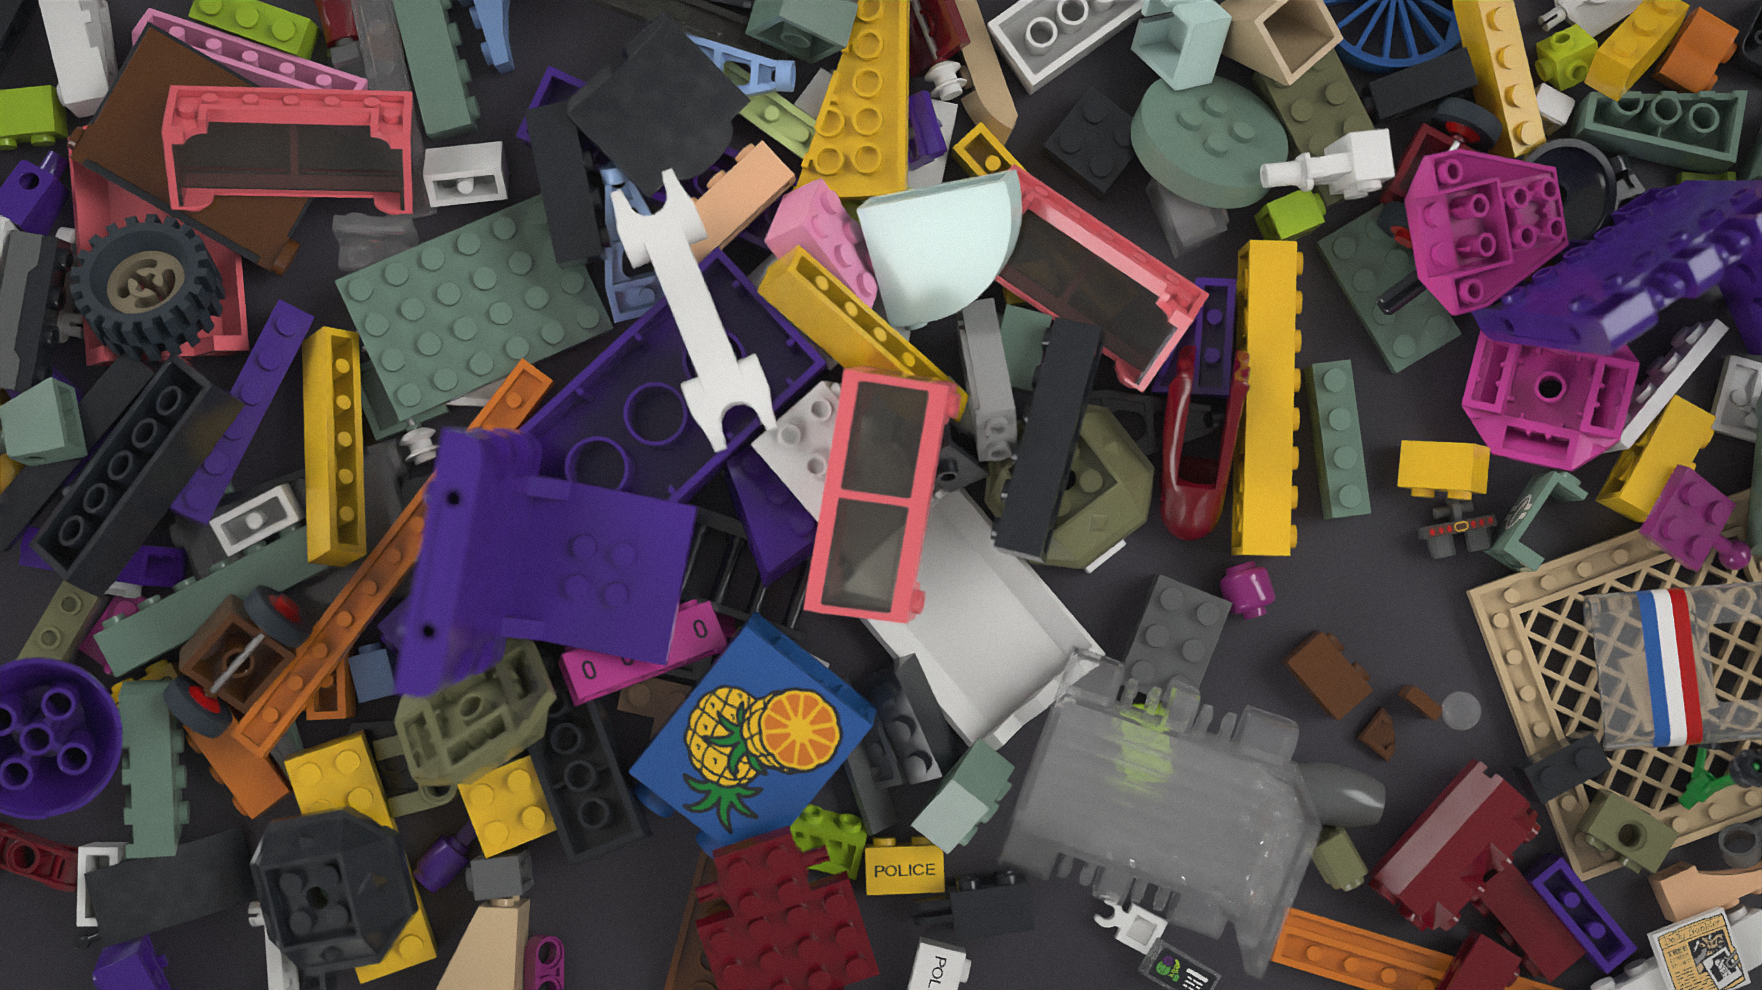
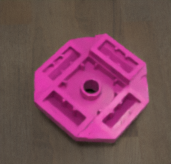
(1543, 431)

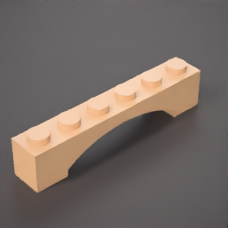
(1688, 891)

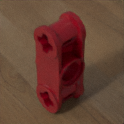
(54, 862)

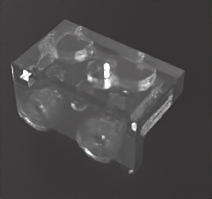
(372, 238)

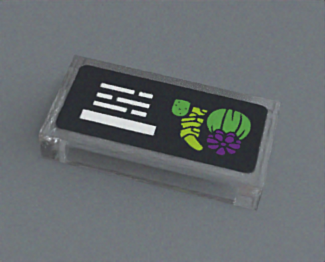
(1177, 969)

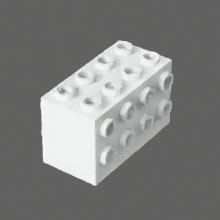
(802, 444)

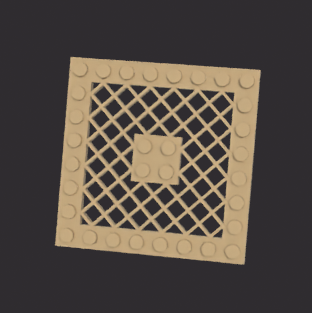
(1533, 709)

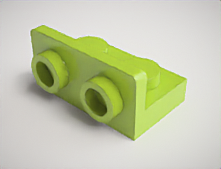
(841, 834)

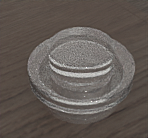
(1461, 710)

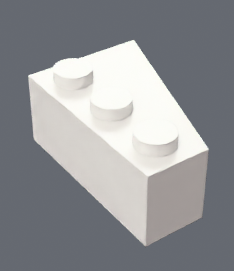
(81, 51)

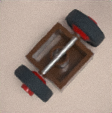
(235, 658)

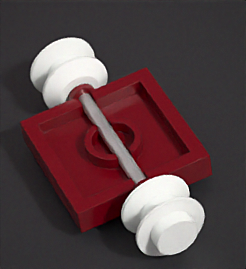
(935, 36)

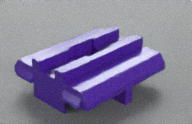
(928, 137)

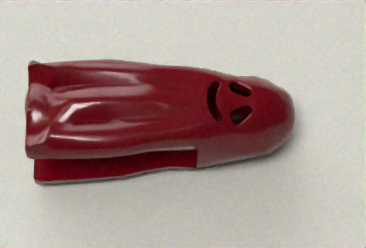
(1197, 486)

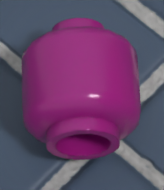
(1247, 589)

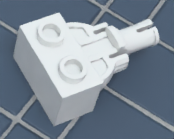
(1350, 166)

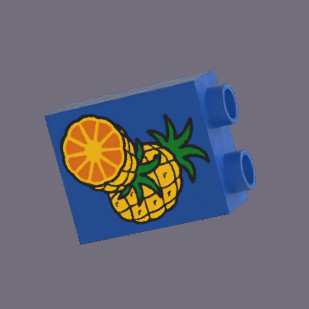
(751, 739)

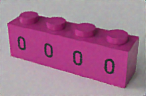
(597, 674)

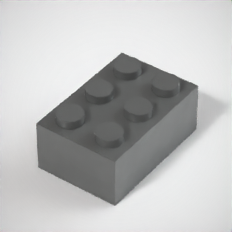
(1173, 635)

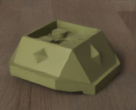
(1108, 494)
(478, 721)

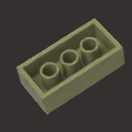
(1316, 111)

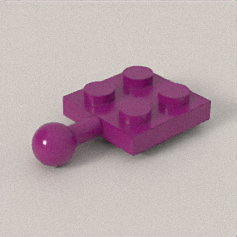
(1689, 522)

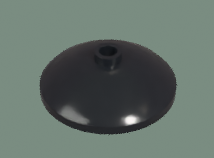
(1584, 182)

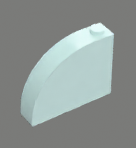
(940, 244)

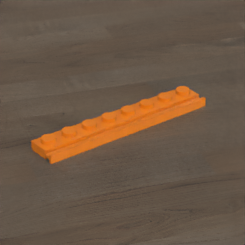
(1364, 956)

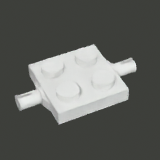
(1590, 15)

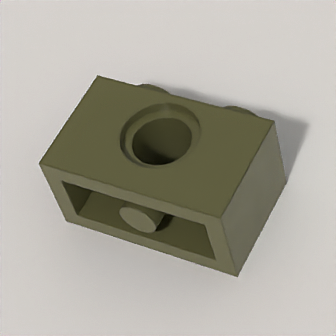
(1649, 837)

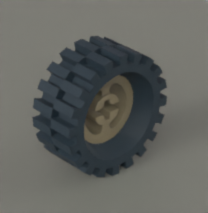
(169, 265)

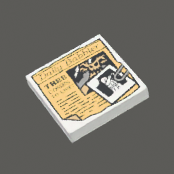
(1699, 953)

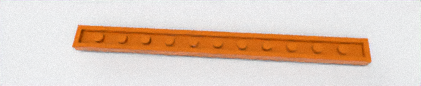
(372, 584)

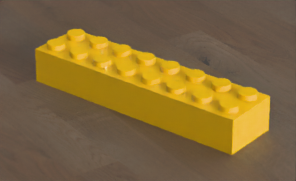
(1268, 417)

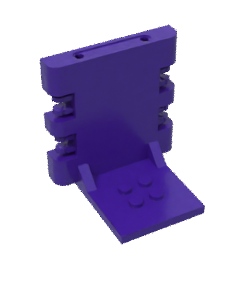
(1660, 250)
(535, 563)

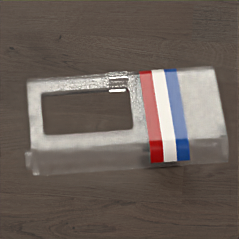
(1659, 665)

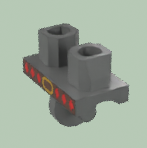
(1475, 529)

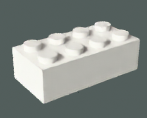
(1051, 35)

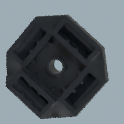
(359, 869)

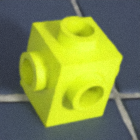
(1565, 57)

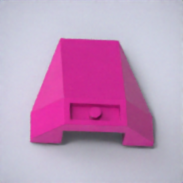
(1482, 225)

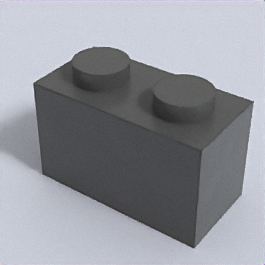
(501, 874)

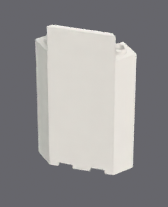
(987, 629)

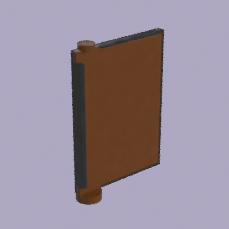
(128, 150)

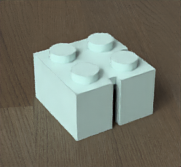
(1184, 43)

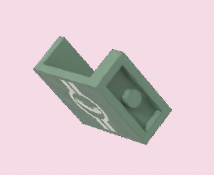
(1505, 540)

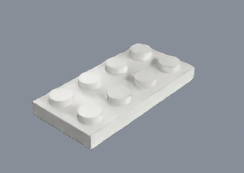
(1667, 376)

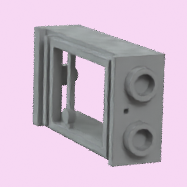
(986, 380)

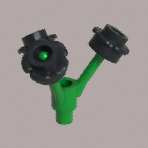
(1743, 770)

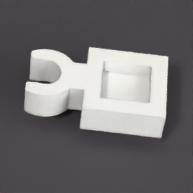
(1136, 926)

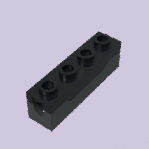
(30, 307)

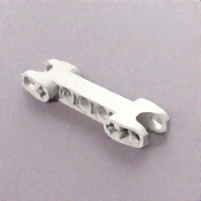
(721, 377)

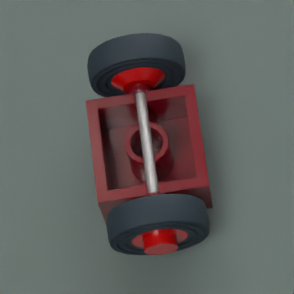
(1458, 126)

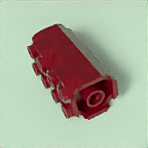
(1452, 847)

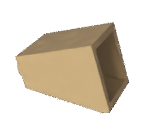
(1279, 36)
(491, 948)

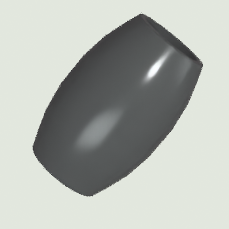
(1343, 794)

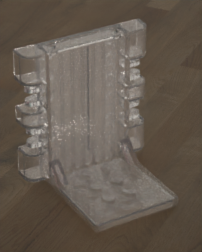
(1167, 805)

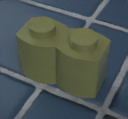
(1338, 859)

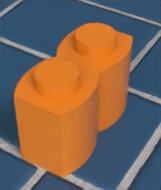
(1696, 52)

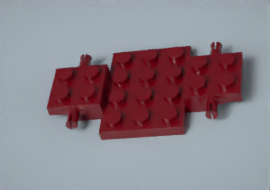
(779, 924)

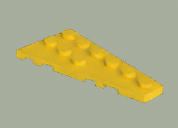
(865, 111)

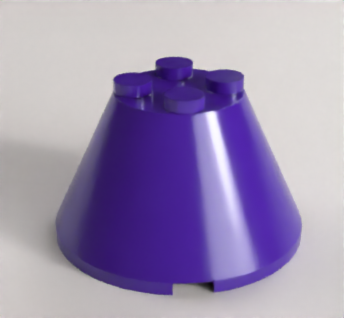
(55, 737)

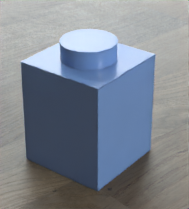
(374, 672)

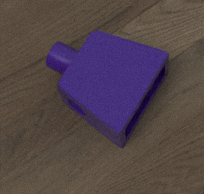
(34, 194)

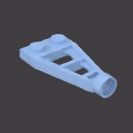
(761, 67)
(627, 295)

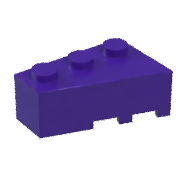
(773, 518)

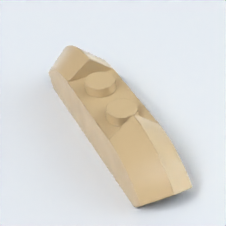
(990, 95)

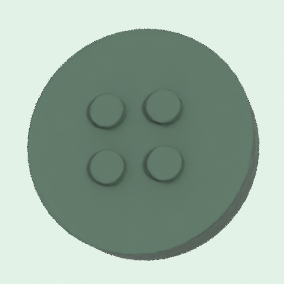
(1208, 141)

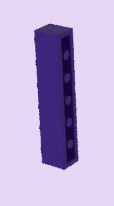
(256, 389)

